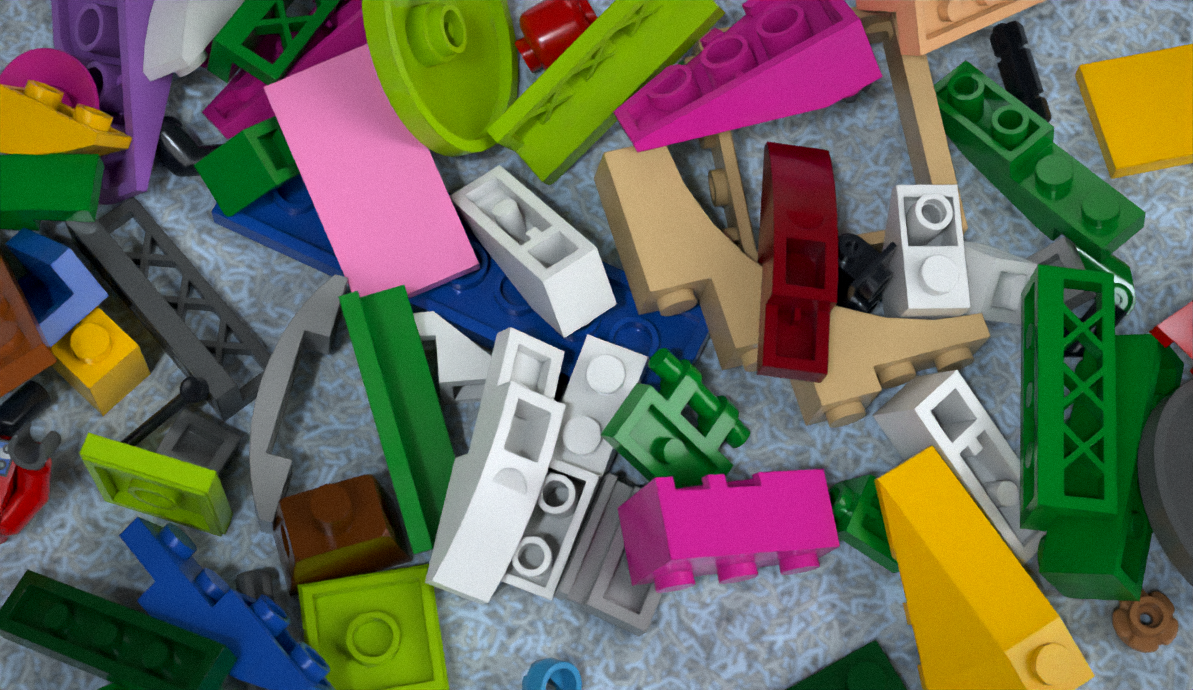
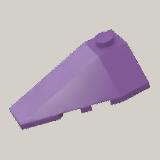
(111, 44)

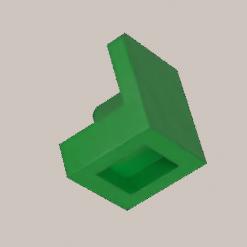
(248, 166)

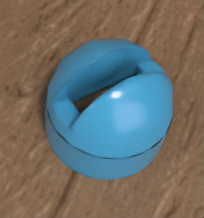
(555, 672)

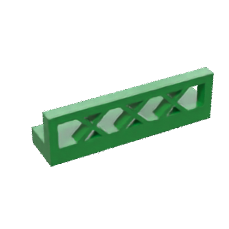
(248, 27)
(1043, 400)
(402, 407)

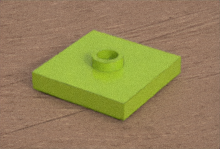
(157, 484)
(376, 630)

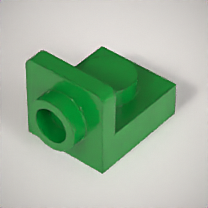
(861, 520)

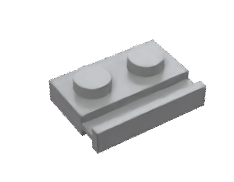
(598, 566)

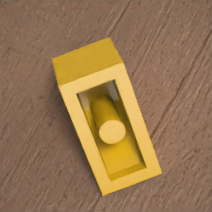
(100, 361)

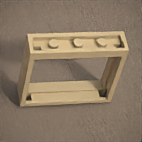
(918, 116)

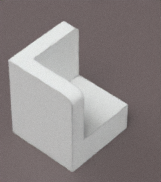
(996, 282)

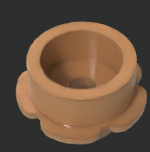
(1146, 637)

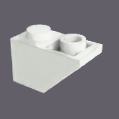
(929, 254)

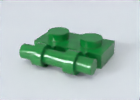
(660, 440)

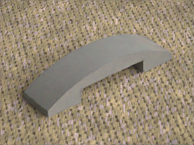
(311, 329)

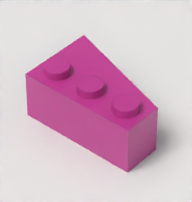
(727, 528)

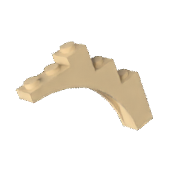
(681, 258)

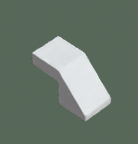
(460, 361)

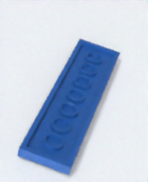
(481, 300)

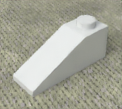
(536, 250)
(947, 415)

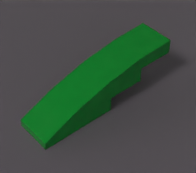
(48, 189)

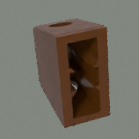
(338, 532)

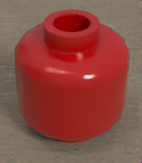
(551, 29)

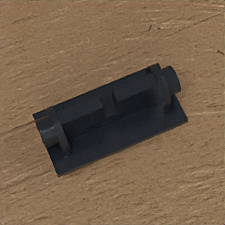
(861, 273)

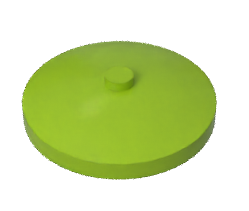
(445, 67)

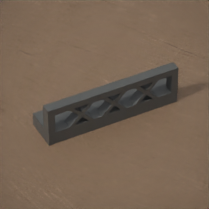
(157, 311)

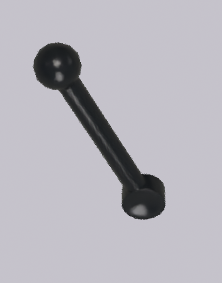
(191, 391)

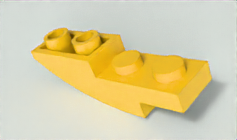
(40, 124)

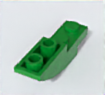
(1035, 174)

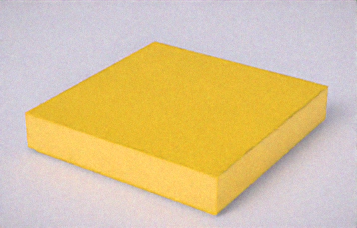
(1141, 109)

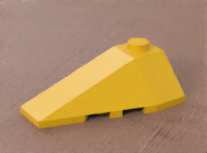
(965, 591)

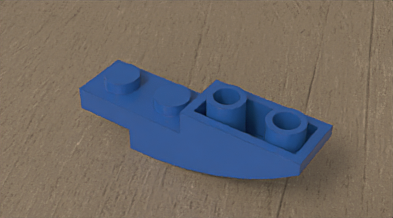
(208, 607)

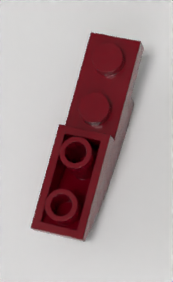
(798, 262)

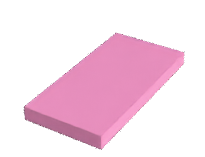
(370, 179)

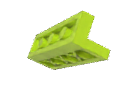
(596, 75)

